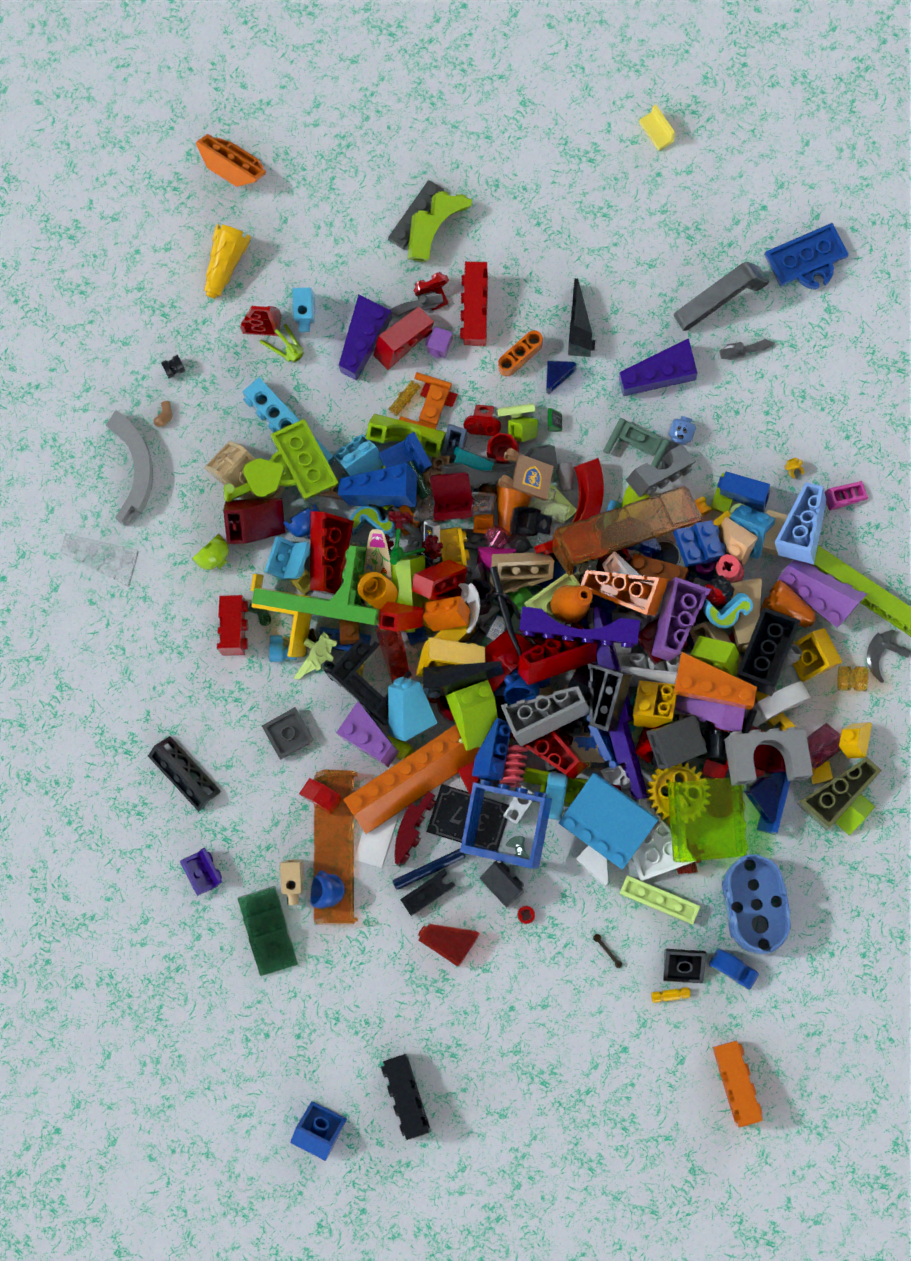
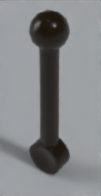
(597, 938)

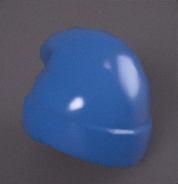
(518, 689)
(326, 890)

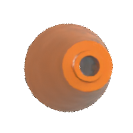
(506, 501)
(787, 602)
(571, 603)

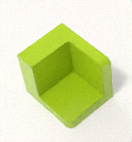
(523, 428)

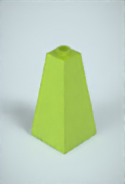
(402, 577)

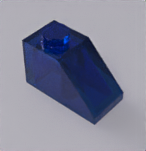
(764, 798)

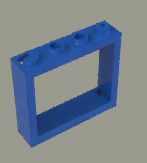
(473, 817)

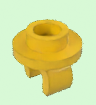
(792, 465)

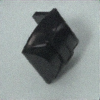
(526, 522)

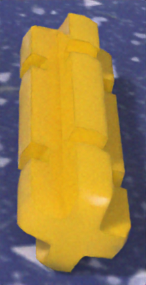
(668, 995)

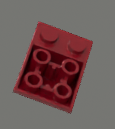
(253, 519)

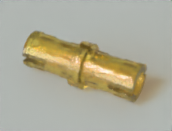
(404, 398)

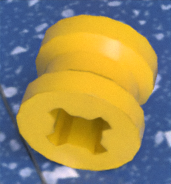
(702, 506)

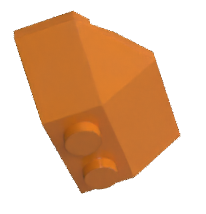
(230, 161)

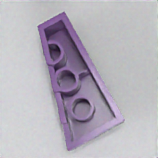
(821, 591)
(677, 616)

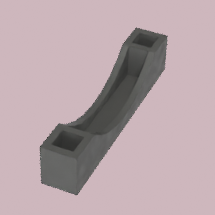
(542, 453)

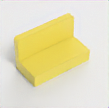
(657, 128)

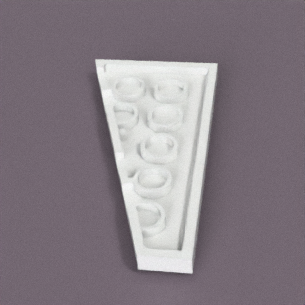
(655, 852)

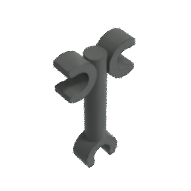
(418, 534)

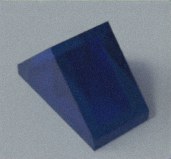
(557, 373)

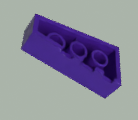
(366, 325)
(661, 370)

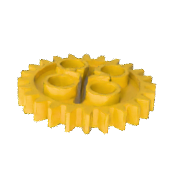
(661, 802)

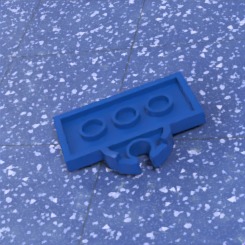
(807, 257)

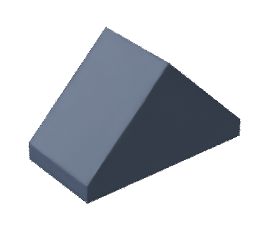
(454, 437)

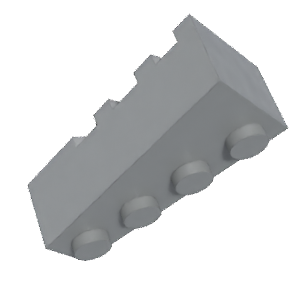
(545, 713)

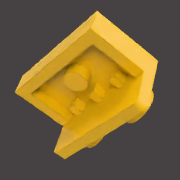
(453, 545)

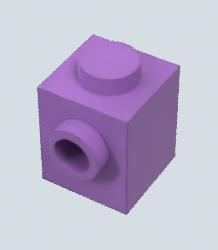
(439, 342)

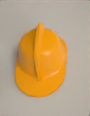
(376, 589)

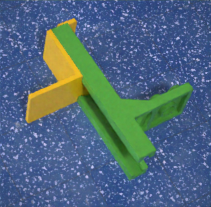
(343, 605)

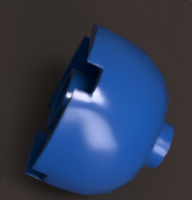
(301, 523)

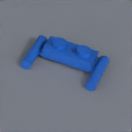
(604, 744)

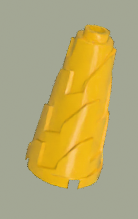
(224, 256)

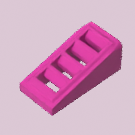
(834, 499)

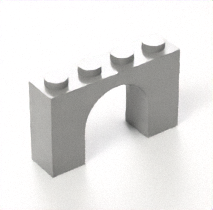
(790, 743)

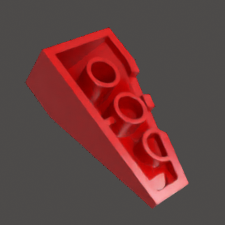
(261, 321)

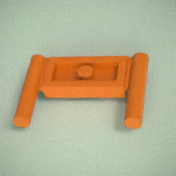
(434, 401)

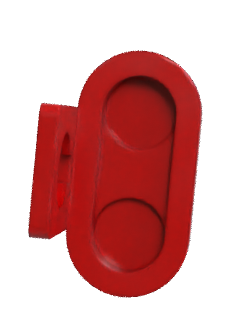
(433, 285)
(482, 423)

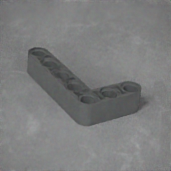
(742, 277)

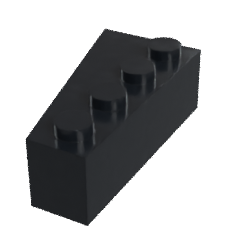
(406, 1097)

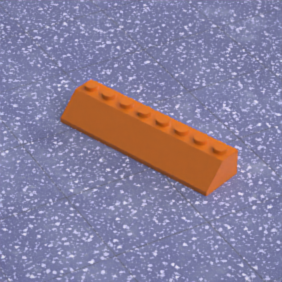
(409, 780)

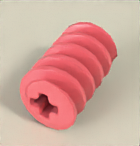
(729, 562)
(513, 765)

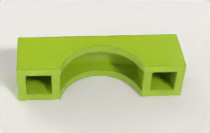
(387, 429)

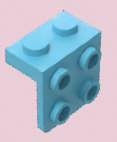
(287, 559)

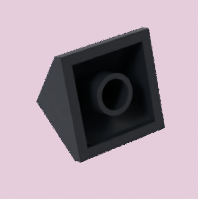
(684, 965)

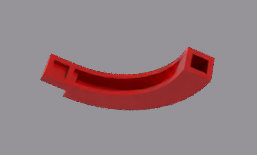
(590, 496)

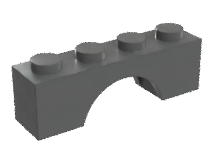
(648, 478)

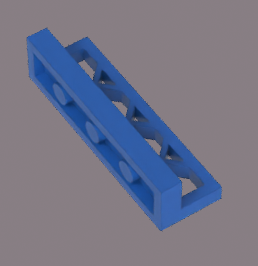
(782, 786)

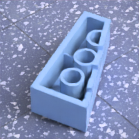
(803, 525)

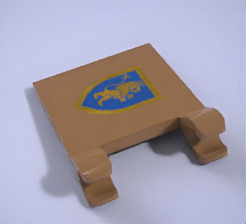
(529, 475)

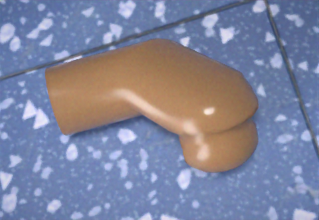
(165, 416)

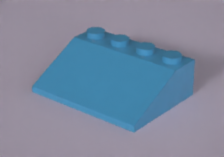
(608, 821)

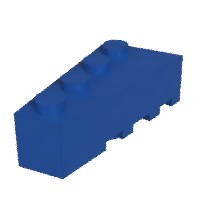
(380, 487)

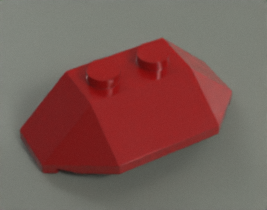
(503, 650)

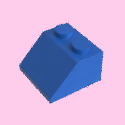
(318, 1130)

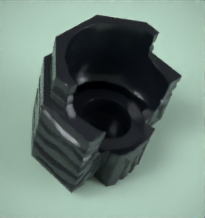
(485, 593)

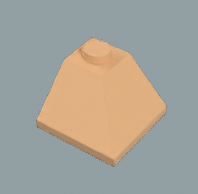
(737, 540)

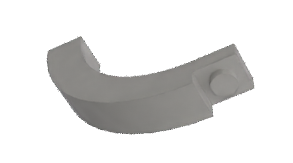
(143, 466)

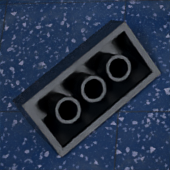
(768, 650)

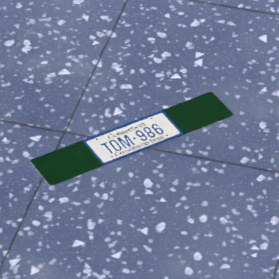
(497, 627)

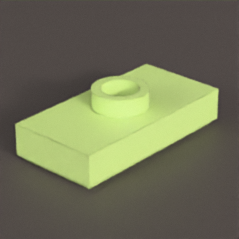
(516, 411)

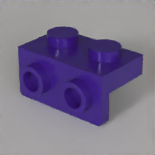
(201, 871)

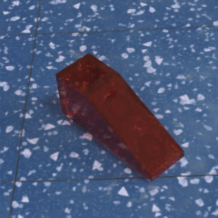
(393, 652)

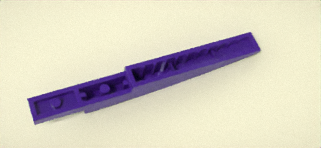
(622, 739)

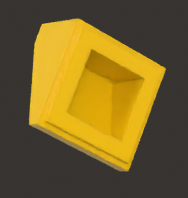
(822, 774)

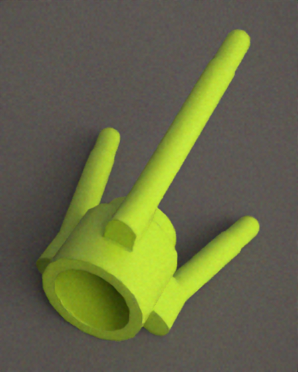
(293, 352)

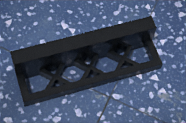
(180, 774)

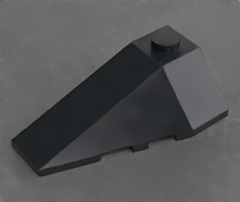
(580, 330)

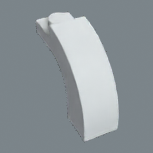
(779, 702)

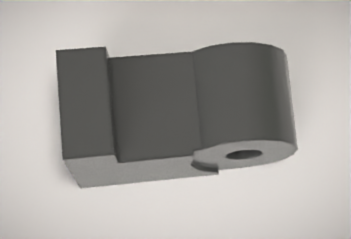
(625, 612)

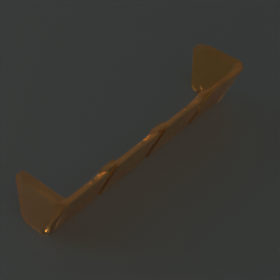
(624, 527)
(336, 846)

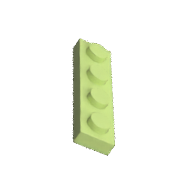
(659, 900)

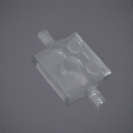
(552, 508)

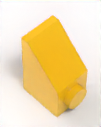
(855, 740)

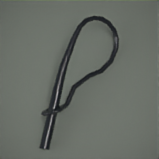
(503, 599)

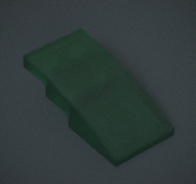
(267, 930)

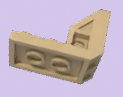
(228, 468)

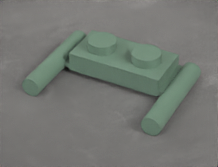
(639, 439)

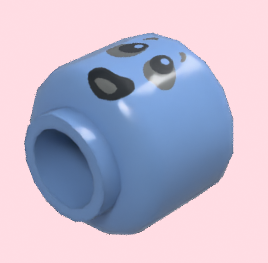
(682, 430)

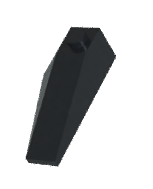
(450, 678)

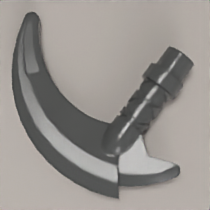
(877, 646)

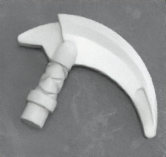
(470, 594)

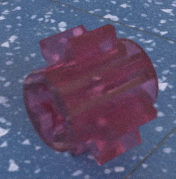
(496, 537)

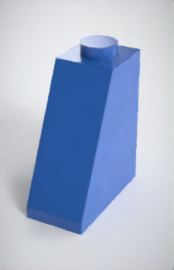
(745, 490)

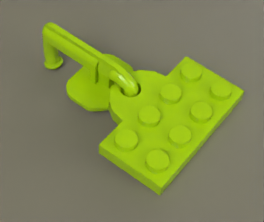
(296, 457)

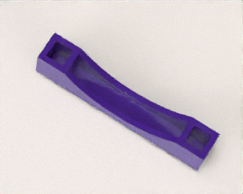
(621, 631)

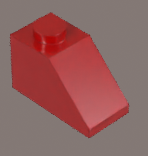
(320, 795)

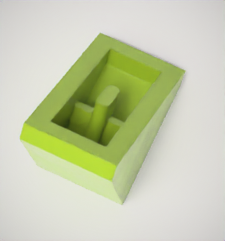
(855, 814)

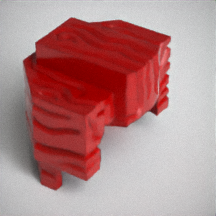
(499, 445)

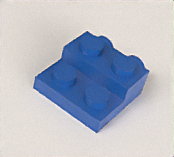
(699, 543)

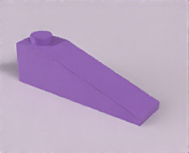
(724, 716)

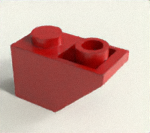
(400, 617)

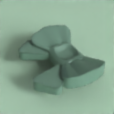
(517, 843)

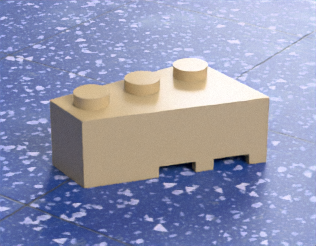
(522, 569)

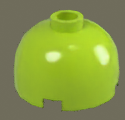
(212, 554)

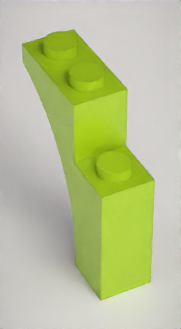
(425, 225)

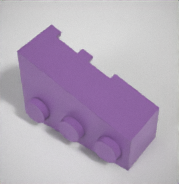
(366, 735)

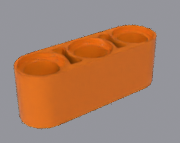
(522, 345)

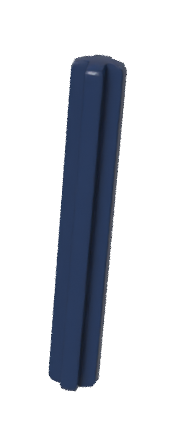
(428, 869)

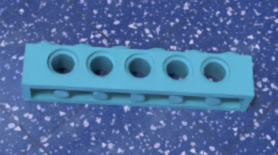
(259, 390)

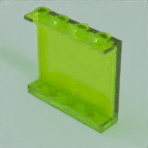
(707, 820)

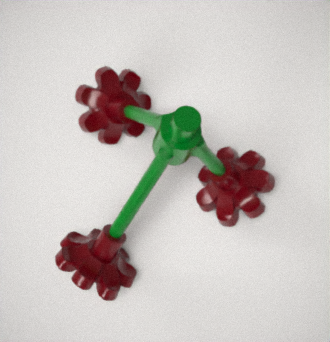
(429, 547)

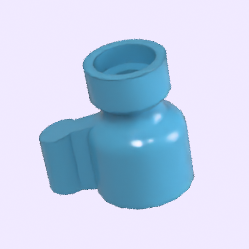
(278, 650)

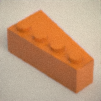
(631, 591)
(710, 684)
(737, 1084)

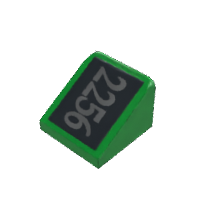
(554, 420)

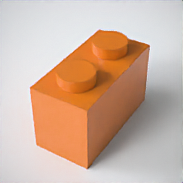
(446, 613)

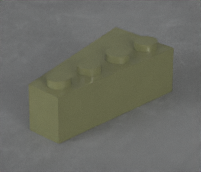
(836, 796)

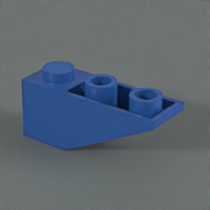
(492, 754)

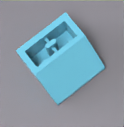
(358, 456)

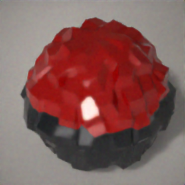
(720, 592)

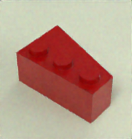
(232, 625)

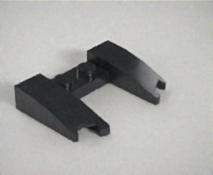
(345, 676)

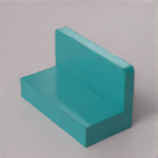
(472, 460)

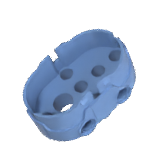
(769, 885)

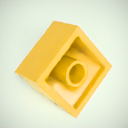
(817, 655)

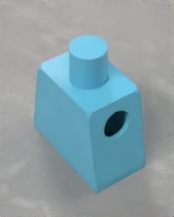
(303, 301)

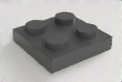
(287, 733)

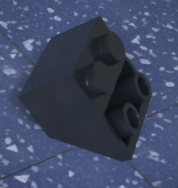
(502, 883)

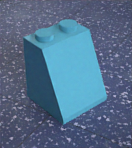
(408, 709)

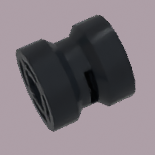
(177, 366)

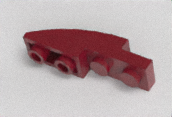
(407, 834)

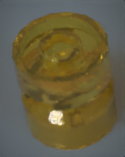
(851, 678)

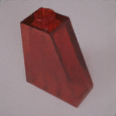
(448, 941)

